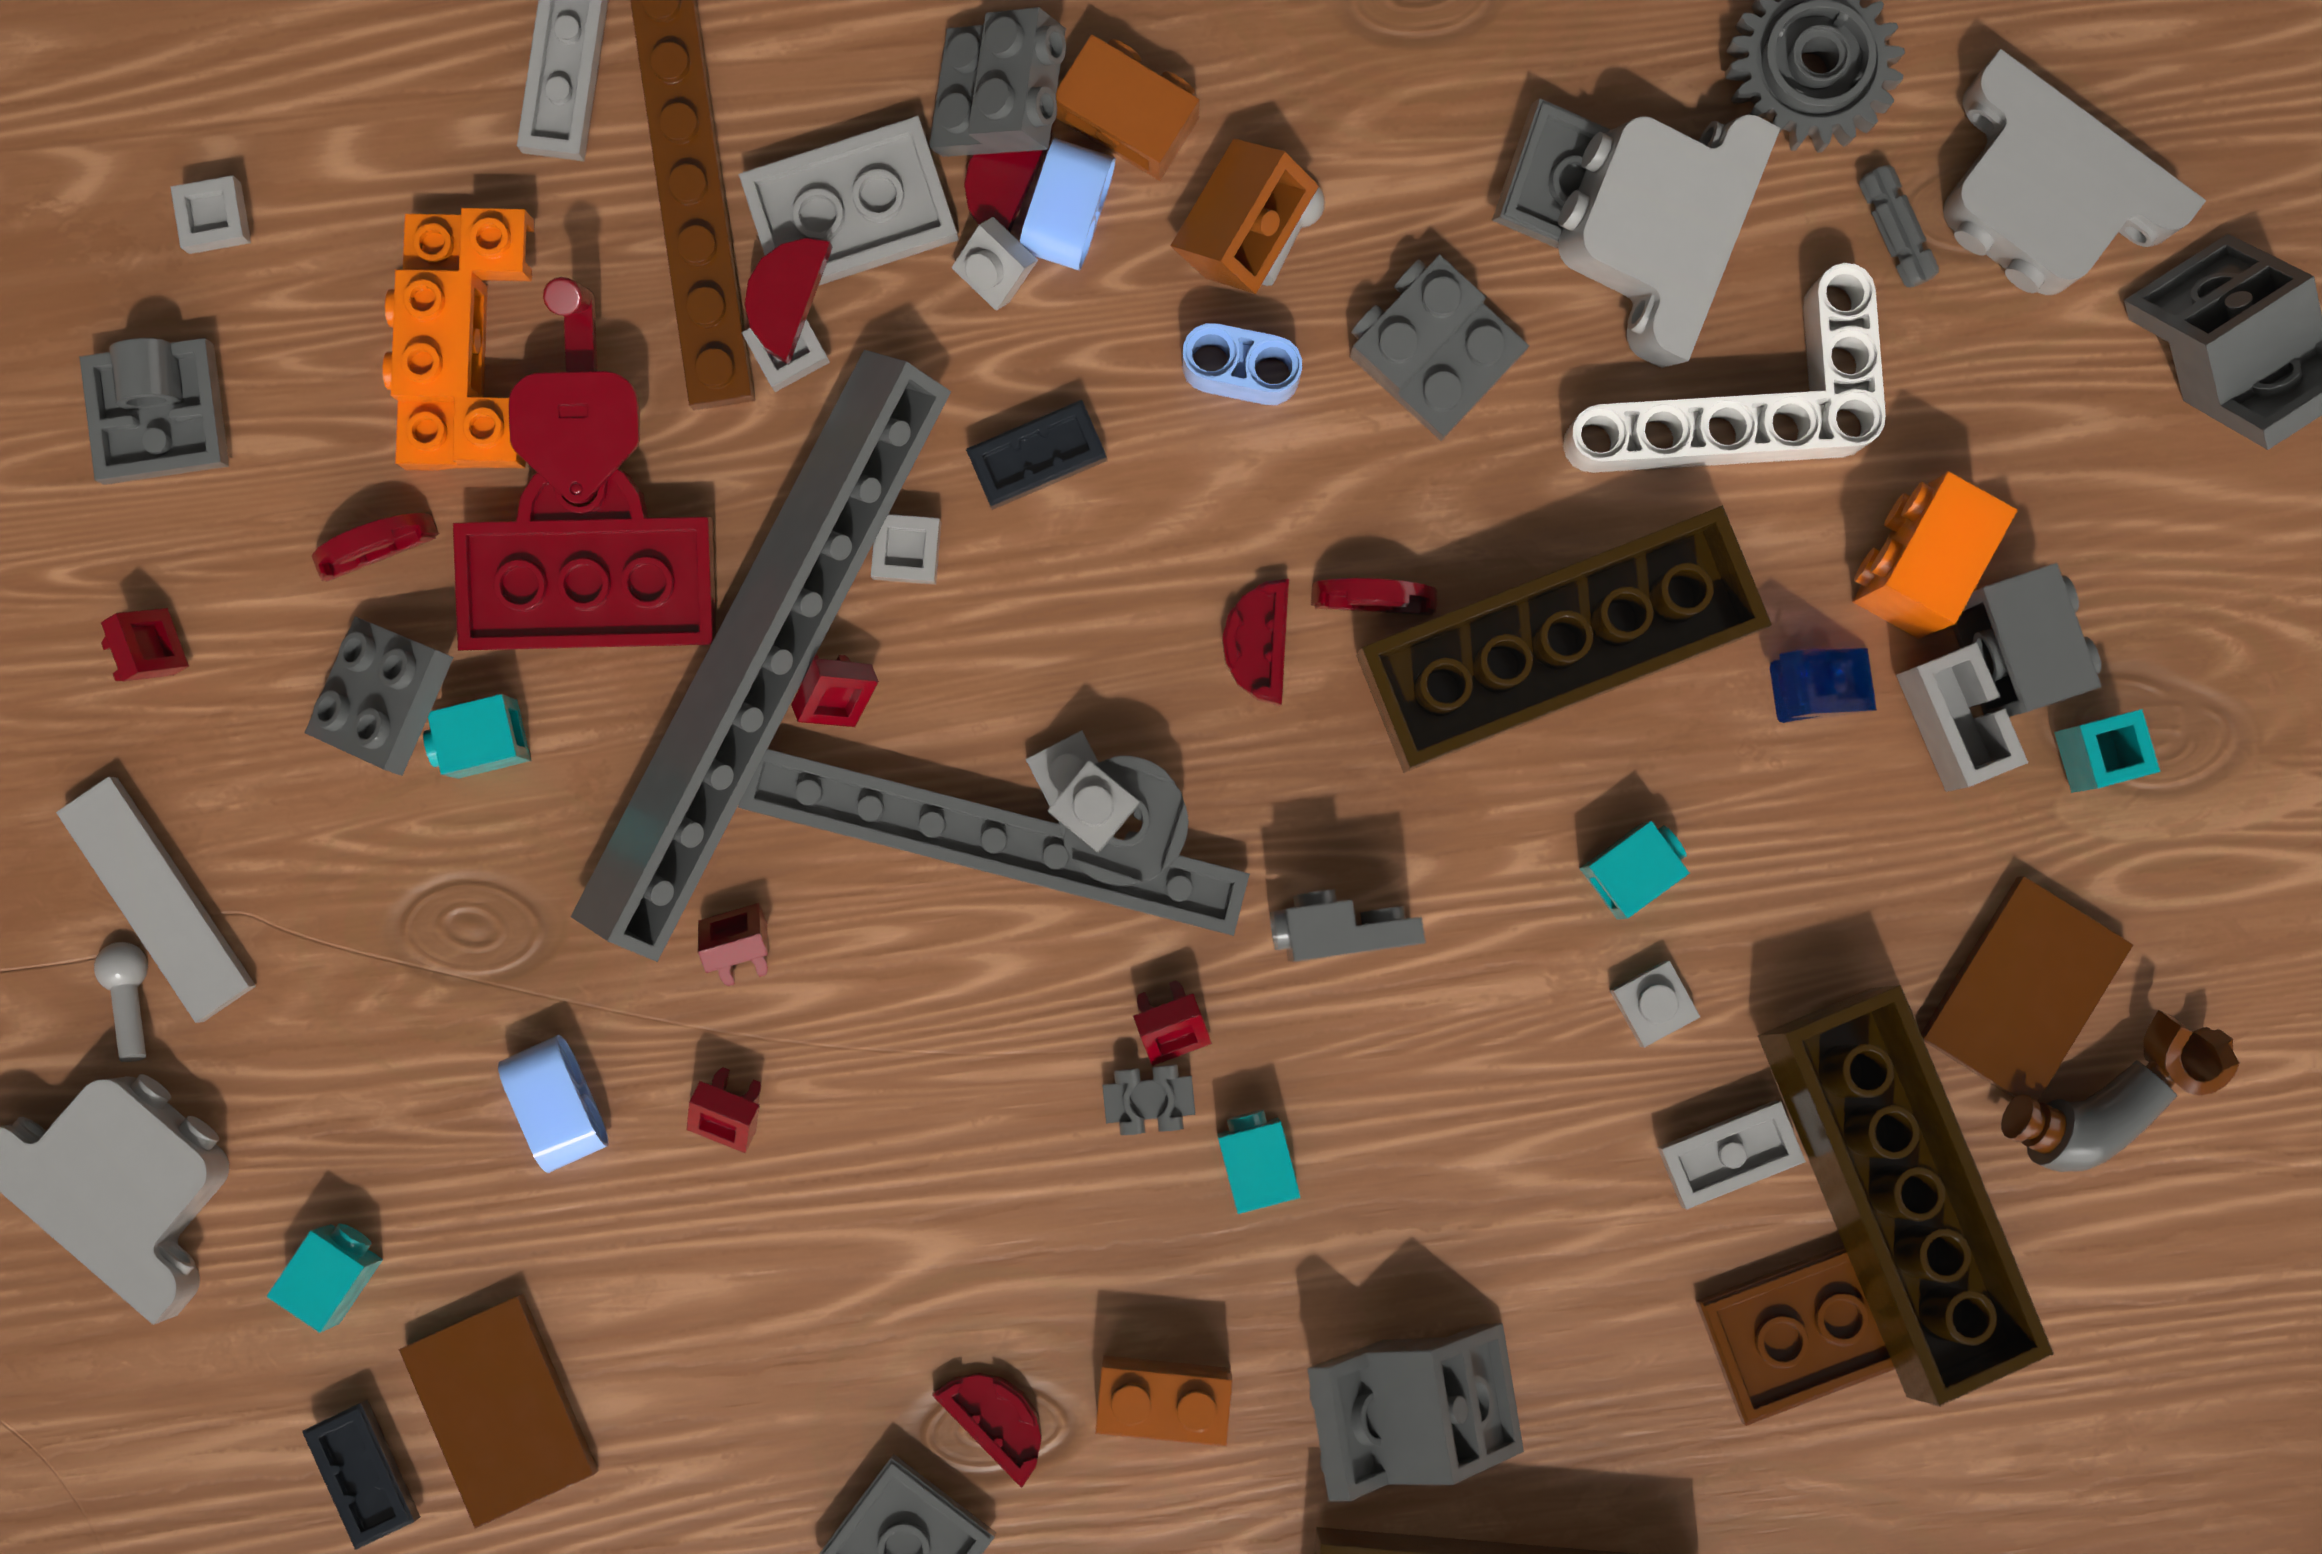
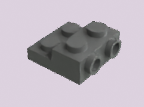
(999, 84)
(1436, 345)
(1328, 928)

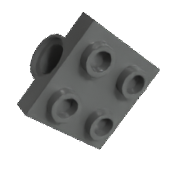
(153, 409)
(378, 696)

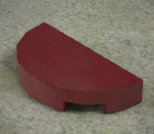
(999, 184)
(783, 293)
(372, 543)
(1374, 596)
(1257, 639)
(997, 1419)

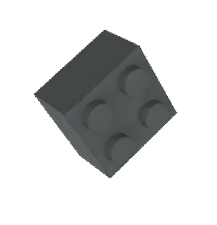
(2030, 640)

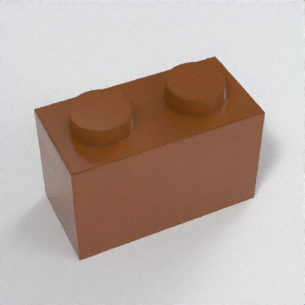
(1127, 105)
(1245, 215)
(1164, 1400)

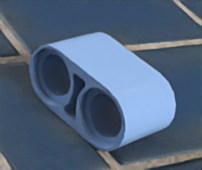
(1067, 203)
(1244, 352)
(553, 1104)

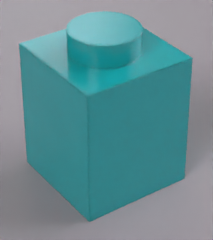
(476, 737)
(2107, 751)
(1636, 869)
(1257, 1162)
(326, 1276)

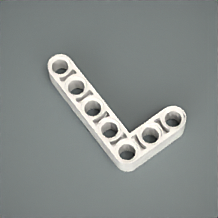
(1753, 414)

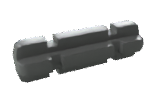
(1899, 226)

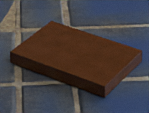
(2026, 990)
(1794, 1335)
(498, 1411)

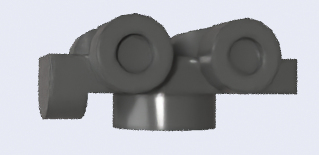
(1160, 1098)

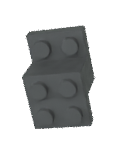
(2240, 337)
(1415, 1411)

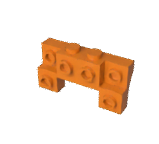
(441, 338)

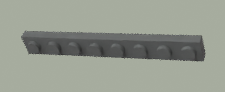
(980, 839)

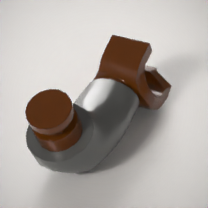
(2093, 1130)

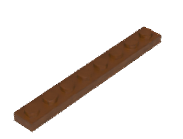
(692, 203)

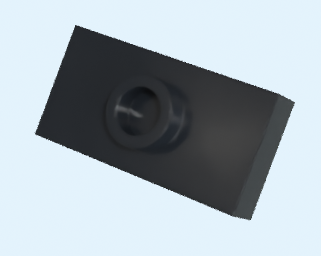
(1036, 454)
(361, 1474)

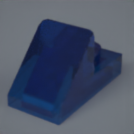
(1822, 684)

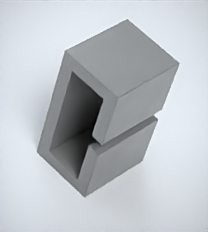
(1960, 746)

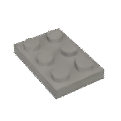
(863, 194)

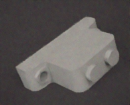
(2054, 184)
(1663, 221)
(119, 1187)

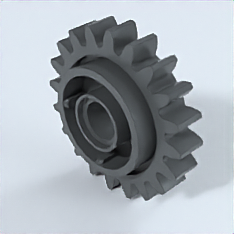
(1810, 101)

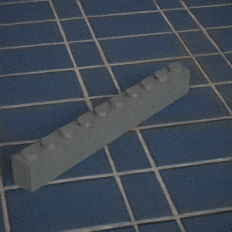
(760, 654)

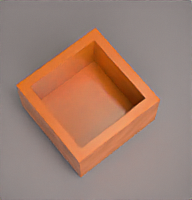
(1932, 554)

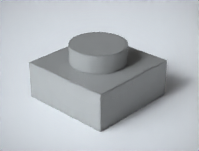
(210, 214)
(994, 263)
(805, 359)
(907, 550)
(1060, 764)
(1093, 806)
(1655, 1003)

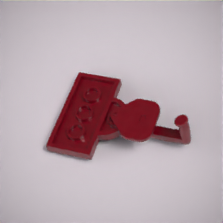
(593, 569)

